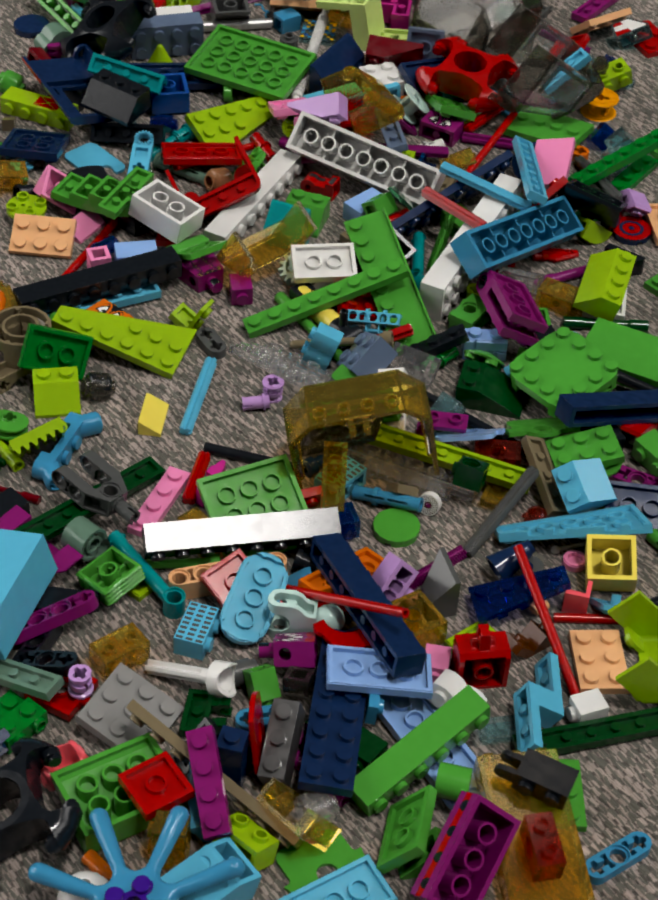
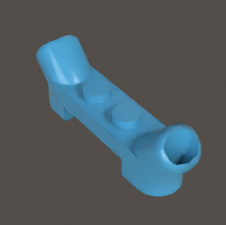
(78, 428)

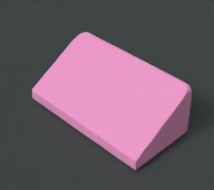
(87, 225)

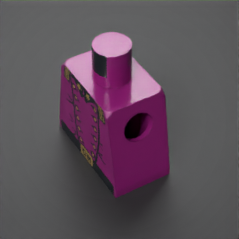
(203, 273)

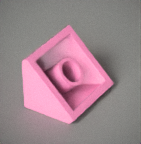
(48, 181)

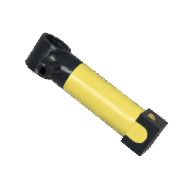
(328, 316)

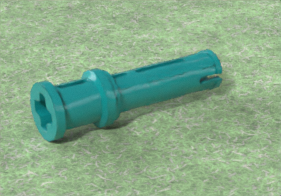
(176, 136)

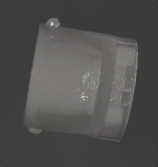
(321, 803)

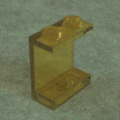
(312, 827)

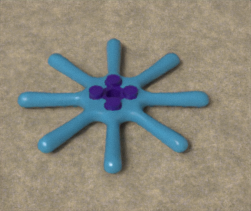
(138, 884)

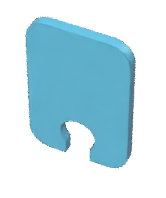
(93, 155)

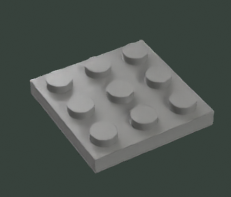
(107, 712)

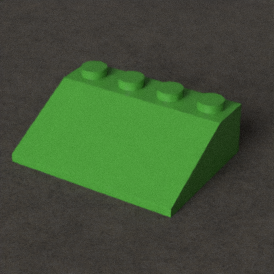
(96, 785)

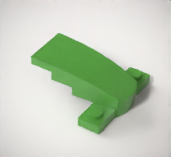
(100, 195)

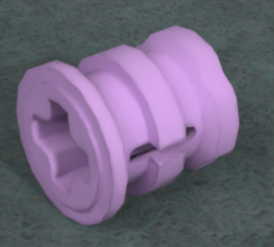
(273, 387)
(76, 685)

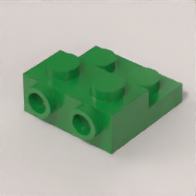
(20, 717)

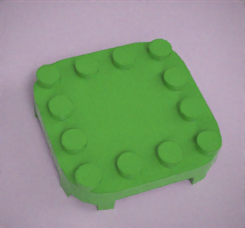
(562, 365)

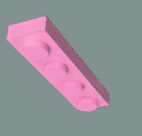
(160, 499)

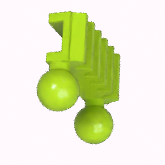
(23, 443)

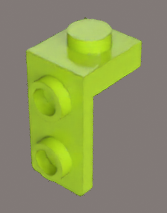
(186, 317)

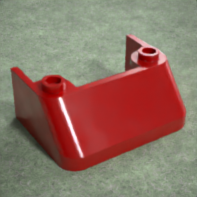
(243, 186)

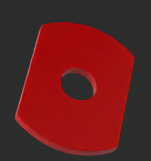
(256, 728)

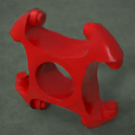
(465, 73)

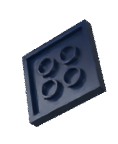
(34, 145)

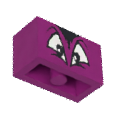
(436, 126)

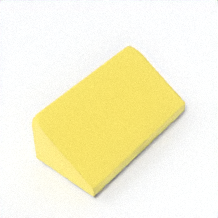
(152, 416)

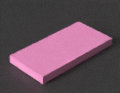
(554, 157)

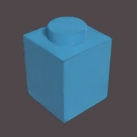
(287, 20)

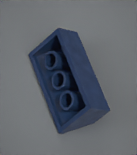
(336, 58)

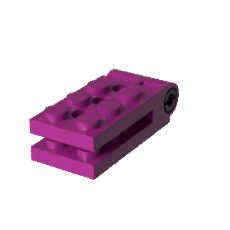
(511, 308)

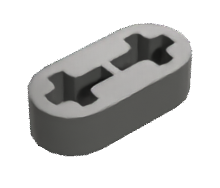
(214, 340)

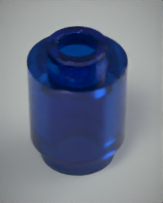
(167, 120)

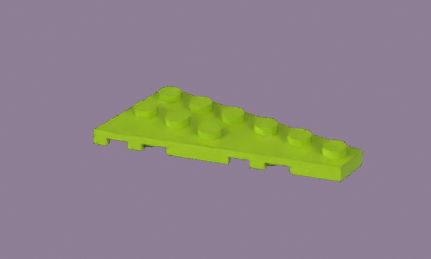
(229, 120)
(142, 342)

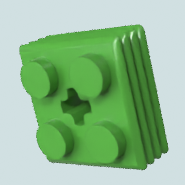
(111, 575)

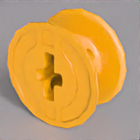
(601, 107)

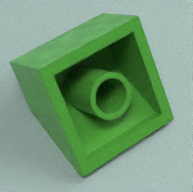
(316, 202)

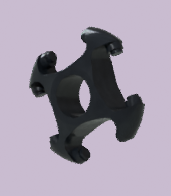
(108, 27)
(31, 819)

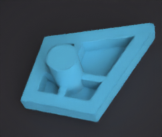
(604, 605)

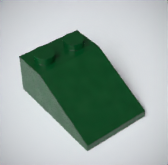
(488, 390)

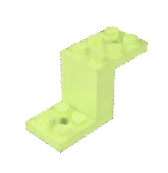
(365, 19)

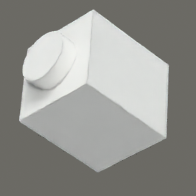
(586, 706)

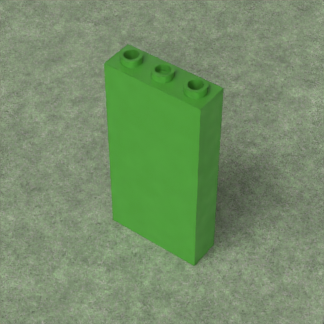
(631, 348)

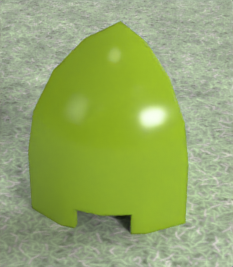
(593, 232)

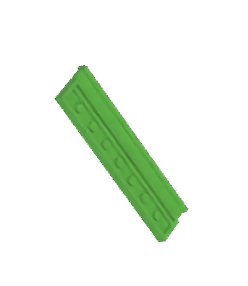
(374, 245)

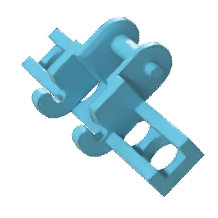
(385, 319)

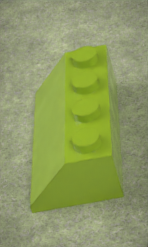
(604, 283)

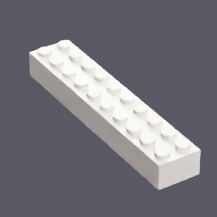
(447, 276)

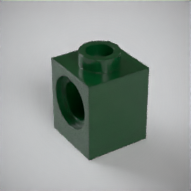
(470, 473)

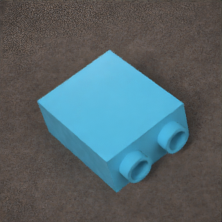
(24, 577)

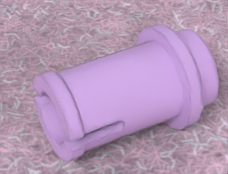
(256, 402)

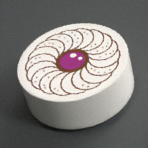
(431, 504)

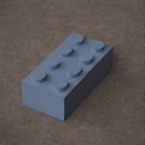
(178, 33)

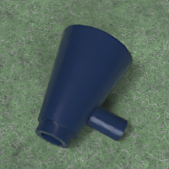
(505, 563)

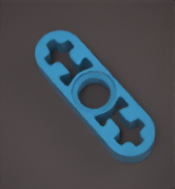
(622, 848)

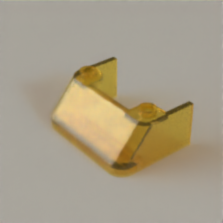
(379, 105)
(268, 244)

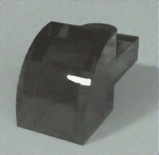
(299, 682)

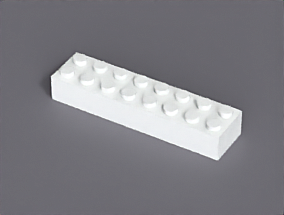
(362, 158)

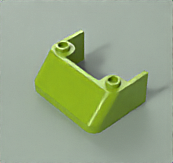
(640, 624)

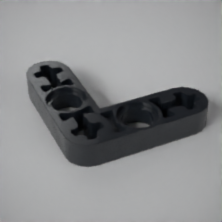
(39, 655)

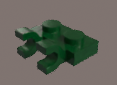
(201, 705)

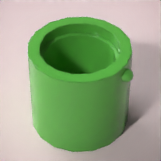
(452, 780)

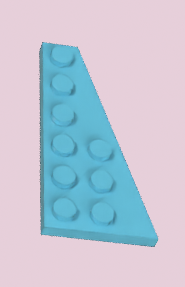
(608, 521)

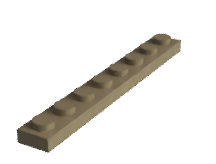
(242, 801)

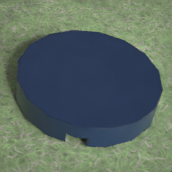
(30, 25)

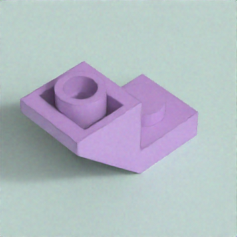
(637, 203)

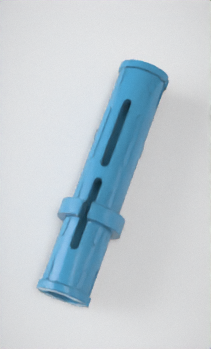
(378, 496)

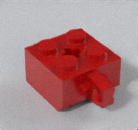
(482, 657)

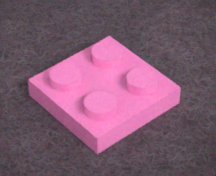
(280, 110)

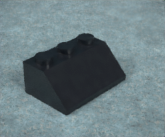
(116, 97)
(594, 203)

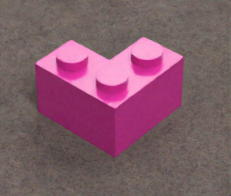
(397, 13)

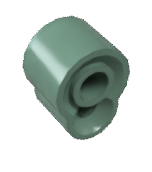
(51, 33)
(85, 538)

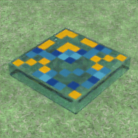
(308, 27)

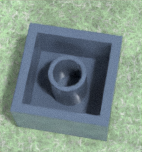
(367, 354)

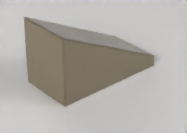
(8, 123)

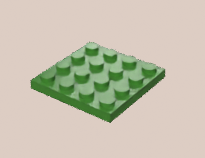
(253, 489)

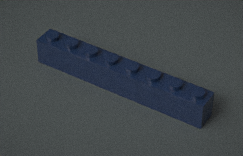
(385, 633)

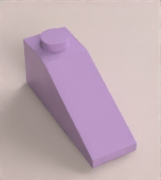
(329, 107)

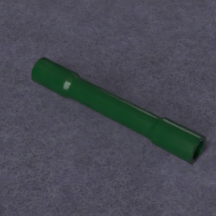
(580, 323)

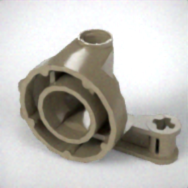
(12, 334)

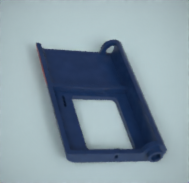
(66, 75)

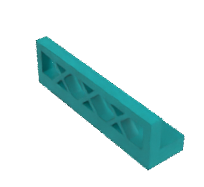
(145, 77)

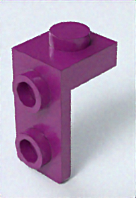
(447, 422)

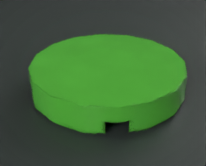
(396, 527)

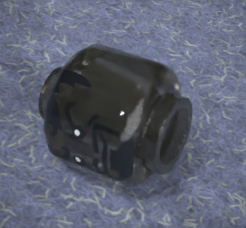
(97, 386)

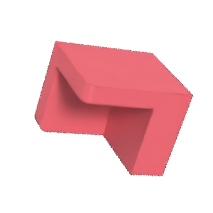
(577, 601)

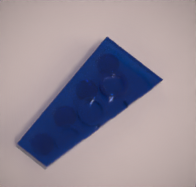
(505, 595)

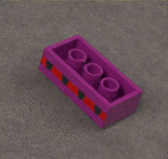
(466, 851)

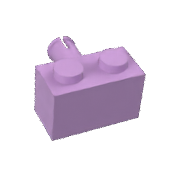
(394, 577)

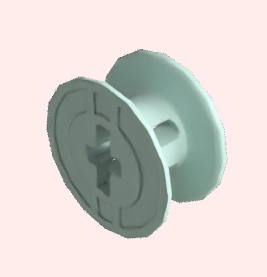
(412, 102)

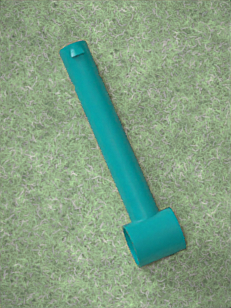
(418, 259)
(172, 597)

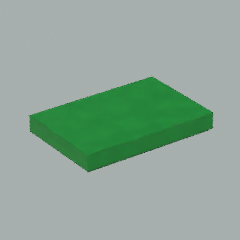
(54, 348)

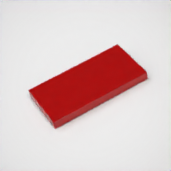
(200, 153)

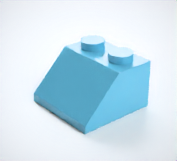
(584, 485)

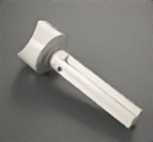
(218, 677)

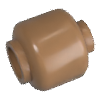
(217, 178)

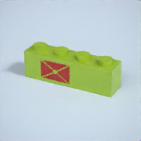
(34, 108)

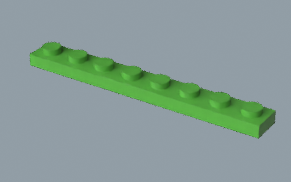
(325, 297)

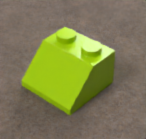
(56, 391)

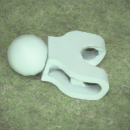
(300, 613)

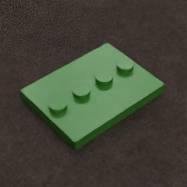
(537, 126)

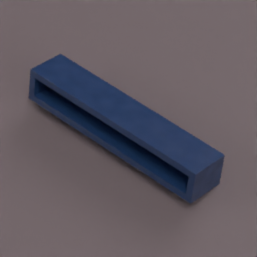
(608, 408)

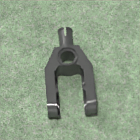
(104, 500)

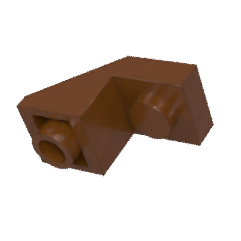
(529, 641)

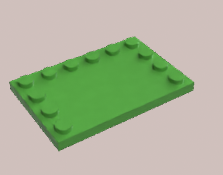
(250, 63)

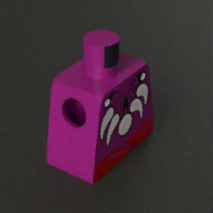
(301, 646)

